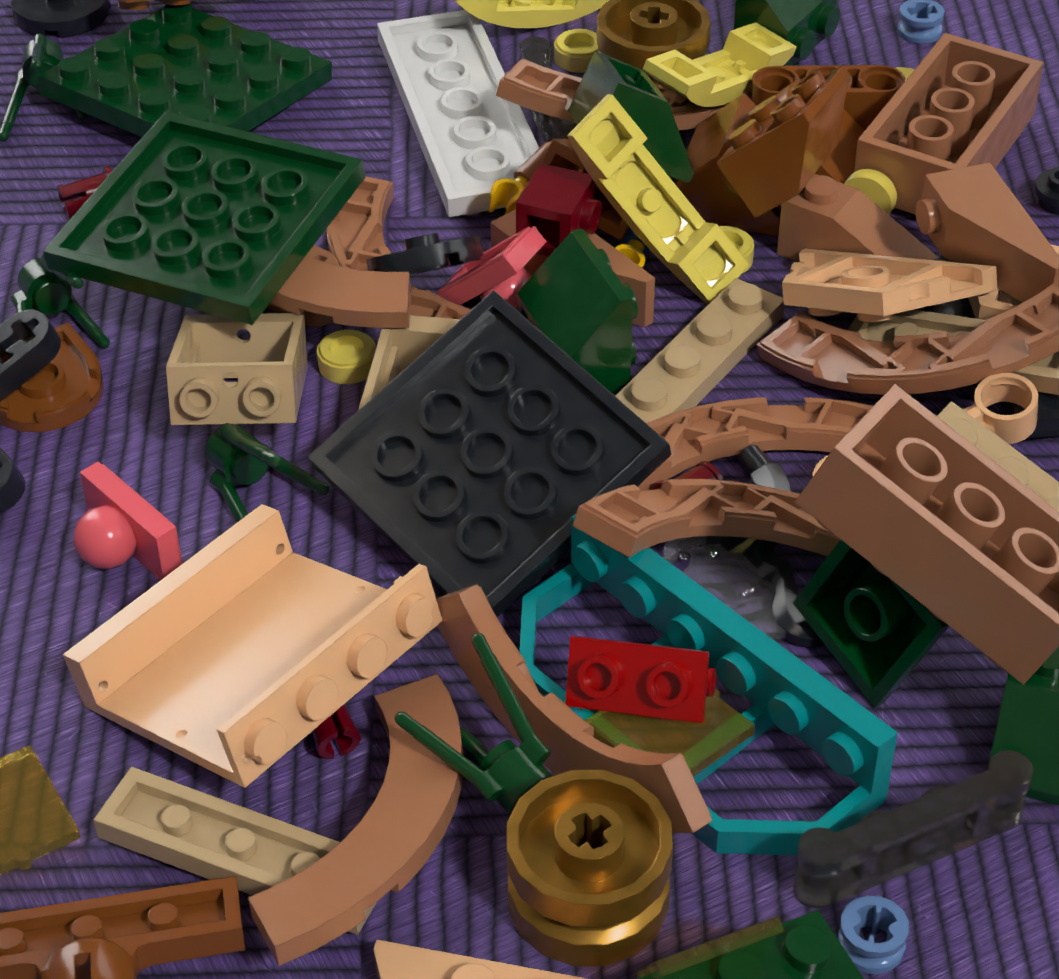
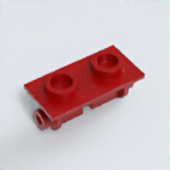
(639, 679)

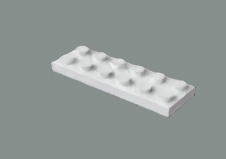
(449, 92)

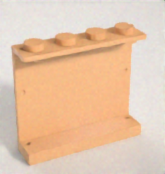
(247, 648)

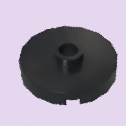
(64, 16)
(428, 254)

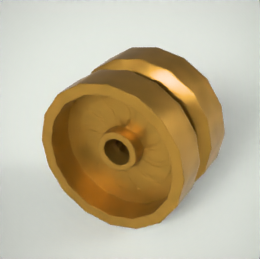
(652, 27)
(589, 867)

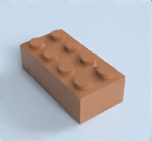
(950, 114)
(946, 529)

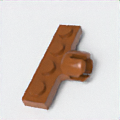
(122, 932)

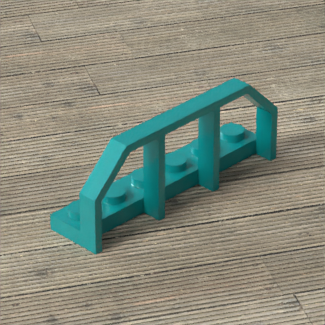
(749, 665)

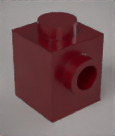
(556, 204)

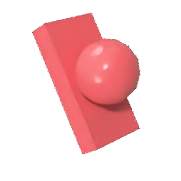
(497, 271)
(123, 526)

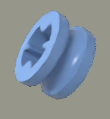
(920, 21)
(878, 914)

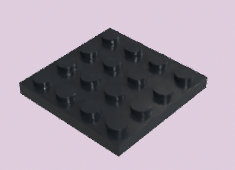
(487, 454)

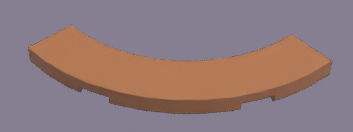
(553, 92)
(358, 236)
(347, 294)
(915, 362)
(732, 425)
(700, 507)
(554, 723)
(385, 845)

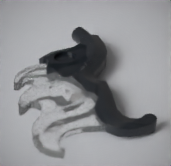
(746, 570)

